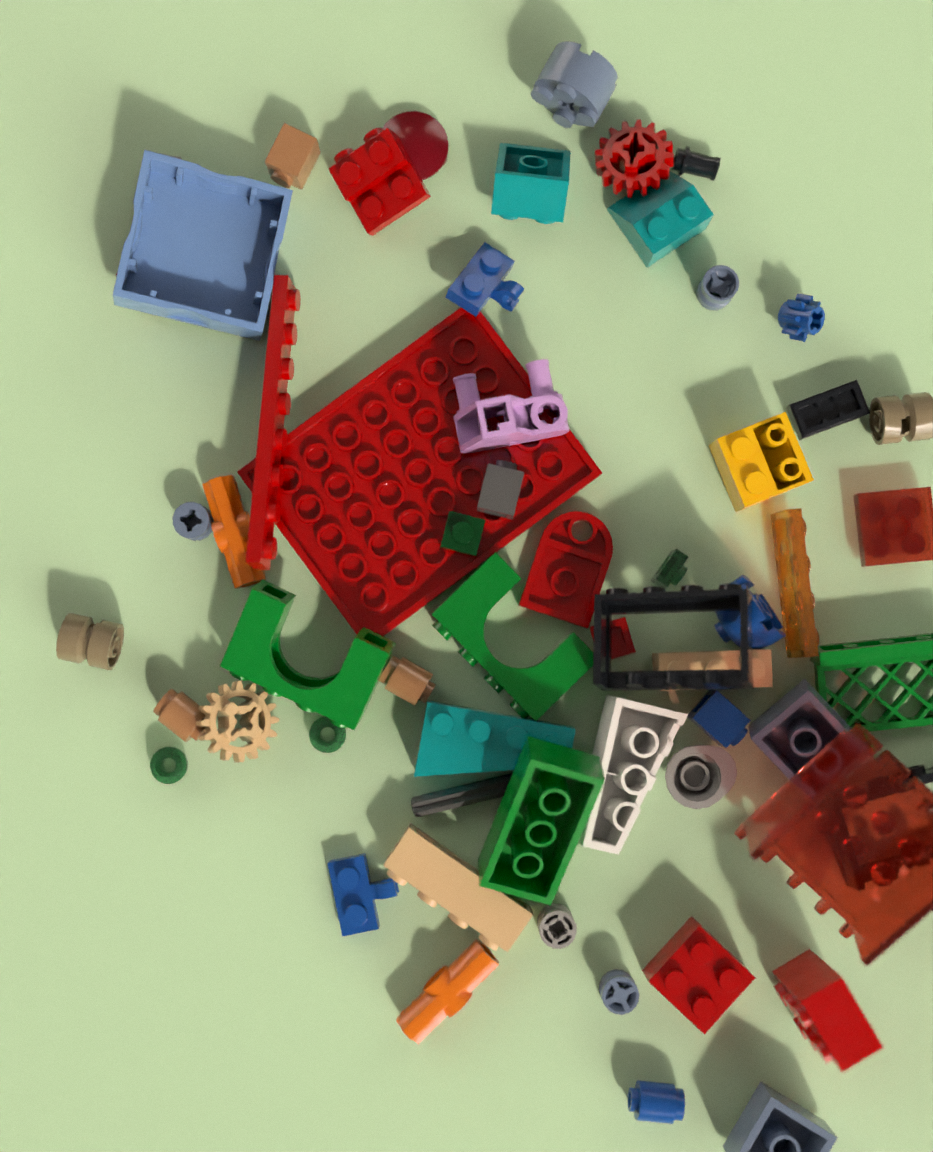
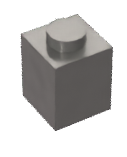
(500, 489)

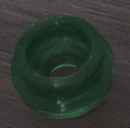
(317, 740)
(157, 765)

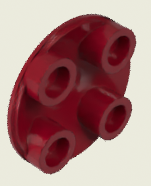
(422, 139)

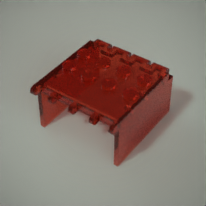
(854, 839)

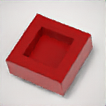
(621, 639)

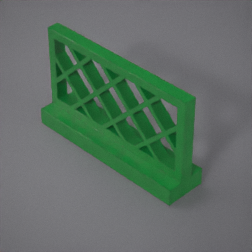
(878, 653)

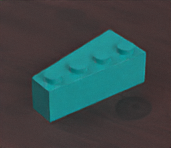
(478, 740)

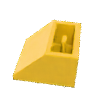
(760, 461)

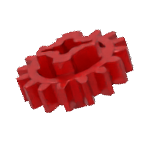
(651, 162)

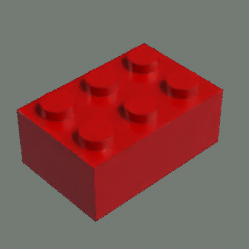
(825, 1011)

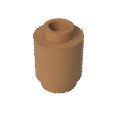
(407, 680)
(180, 715)

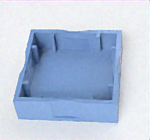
(202, 246)

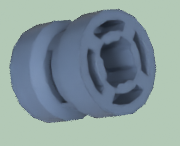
(721, 281)

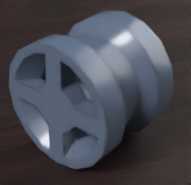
(199, 522)
(623, 999)

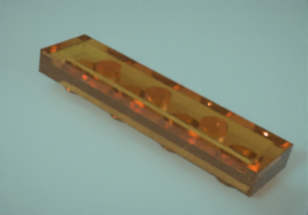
(794, 583)

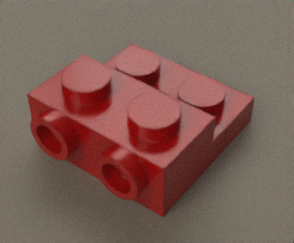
(379, 180)

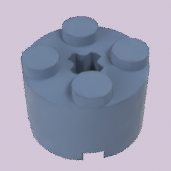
(575, 85)

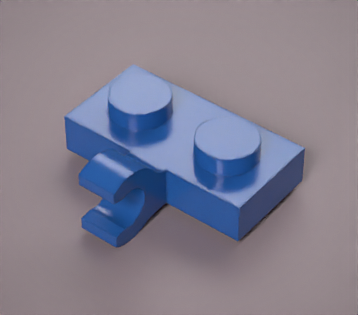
(484, 280)
(357, 894)

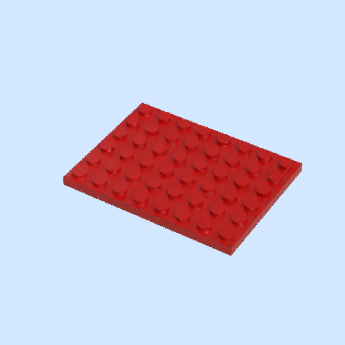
(385, 467)

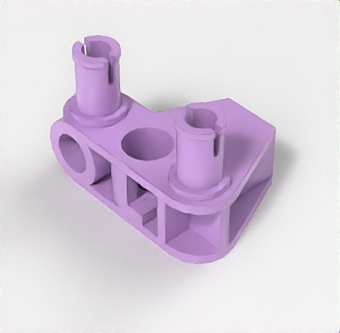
(519, 414)

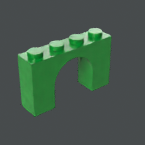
(258, 657)
(531, 687)

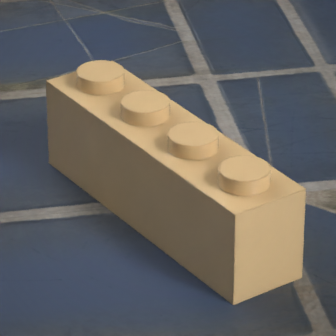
(455, 886)

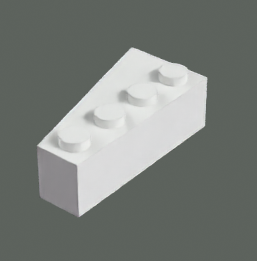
(631, 749)

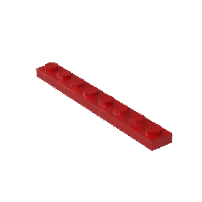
(271, 433)

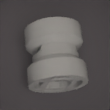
(556, 918)

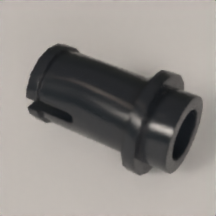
(695, 163)

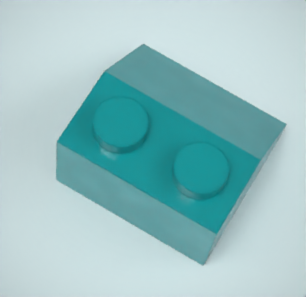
(531, 183)
(662, 218)

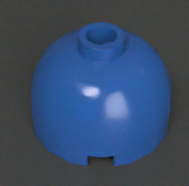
(764, 621)

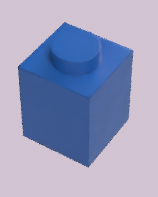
(719, 719)

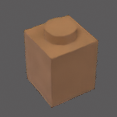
(292, 157)

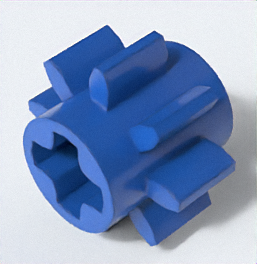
(801, 317)

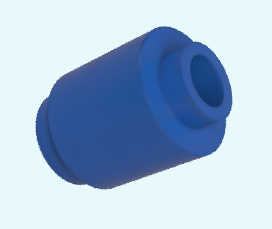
(656, 1102)

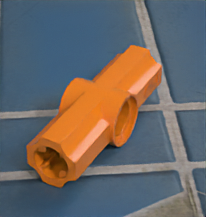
(231, 529)
(447, 991)

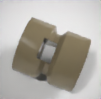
(896, 418)
(84, 640)

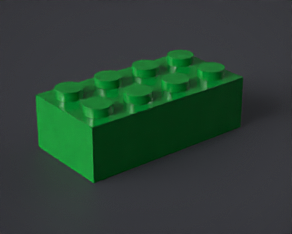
(540, 820)

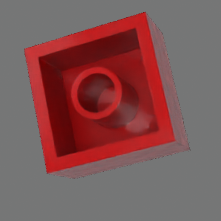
(698, 975)

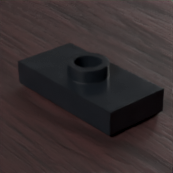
(828, 410)

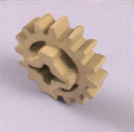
(249, 711)

